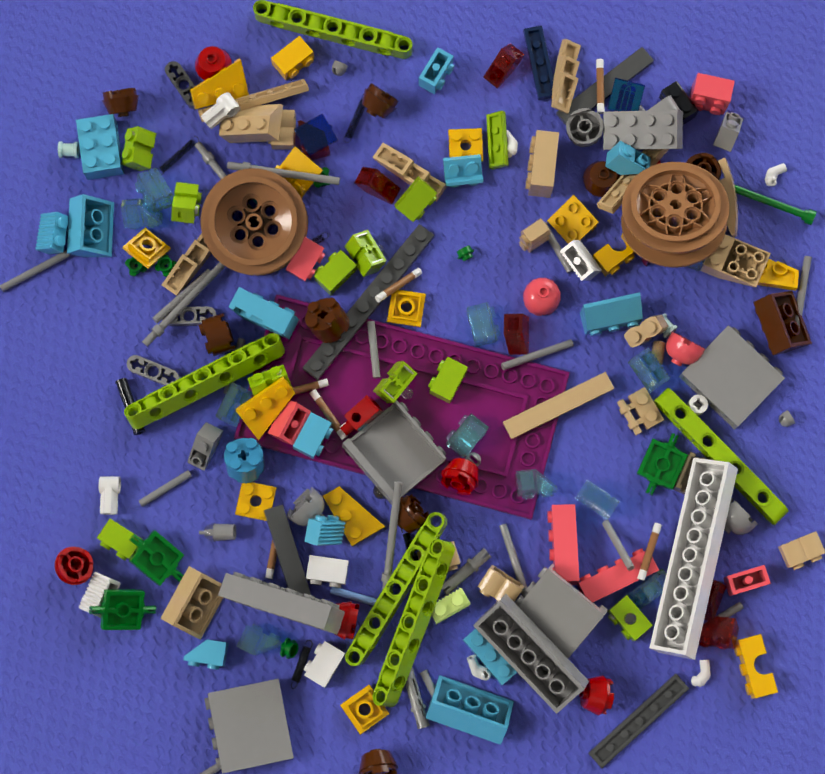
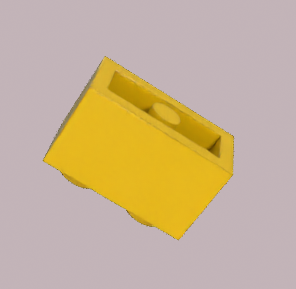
(293, 58)

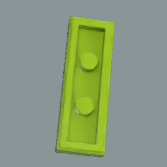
(497, 140)

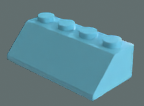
(470, 710)

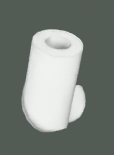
(512, 144)
(772, 174)
(478, 670)
(704, 675)

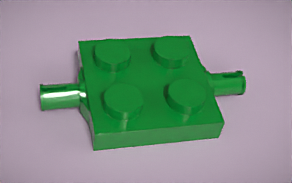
(662, 464)
(156, 558)
(122, 609)

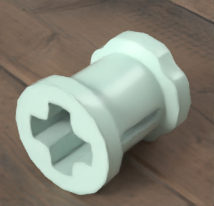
(68, 149)
(671, 328)

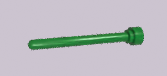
(806, 215)

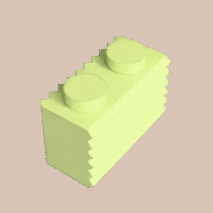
(450, 605)

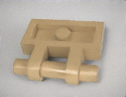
(644, 407)

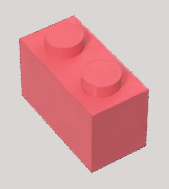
(305, 259)
(289, 422)
(746, 580)

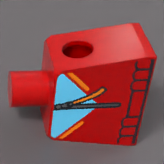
(367, 409)

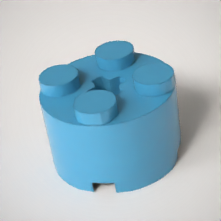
(244, 460)

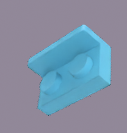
(463, 170)

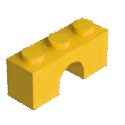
(610, 260)
(757, 684)

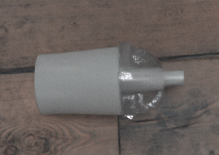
(219, 532)

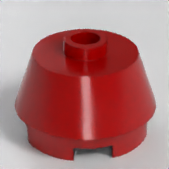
(211, 61)
(460, 475)
(74, 565)
(349, 620)
(597, 695)

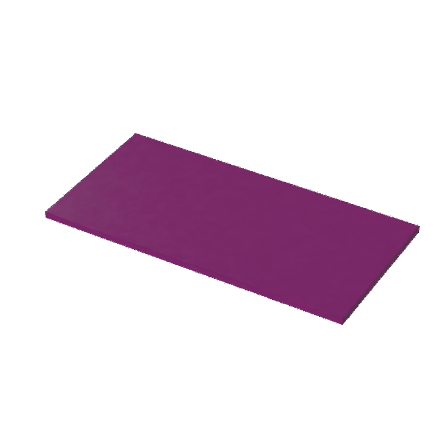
(485, 392)

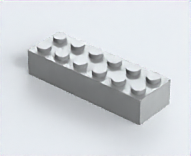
(282, 602)
(531, 653)

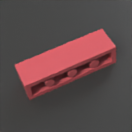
(564, 542)
(613, 578)

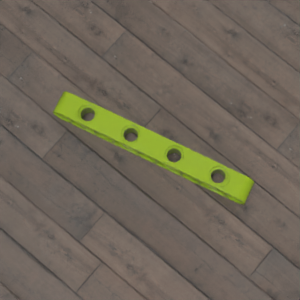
(318, 26)
(204, 381)
(695, 430)
(388, 602)
(413, 623)

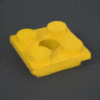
(470, 136)
(146, 256)
(411, 318)
(250, 490)
(360, 721)

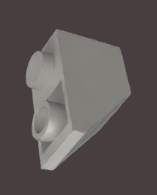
(728, 131)
(204, 446)

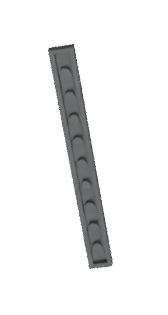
(367, 304)

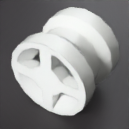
(695, 406)

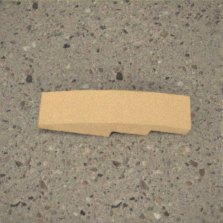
(565, 76)
(406, 168)
(728, 184)
(187, 266)

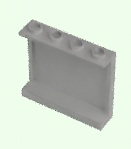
(732, 376)
(395, 450)
(560, 610)
(249, 726)

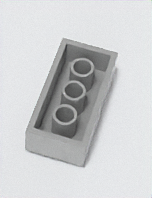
(643, 129)

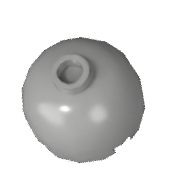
(584, 127)
(306, 506)
(738, 520)

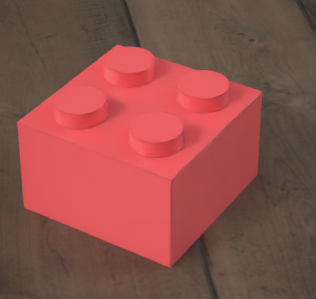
(711, 93)

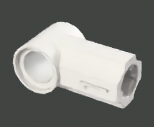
(224, 108)
(109, 489)

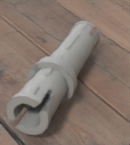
(465, 571)
(417, 705)

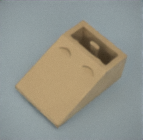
(737, 262)

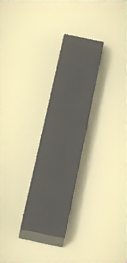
(625, 70)
(286, 549)
(638, 720)

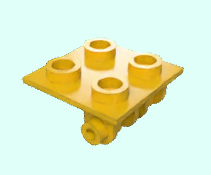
(299, 162)
(573, 220)

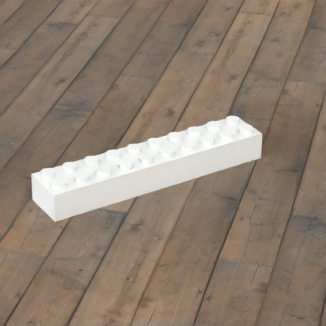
(693, 558)

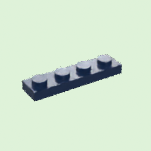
(539, 61)

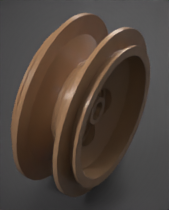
(233, 195)
(673, 237)

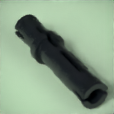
(127, 399)

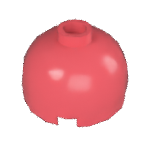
(541, 296)
(683, 350)

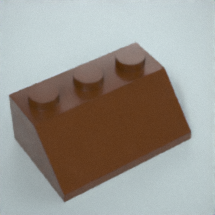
(778, 322)

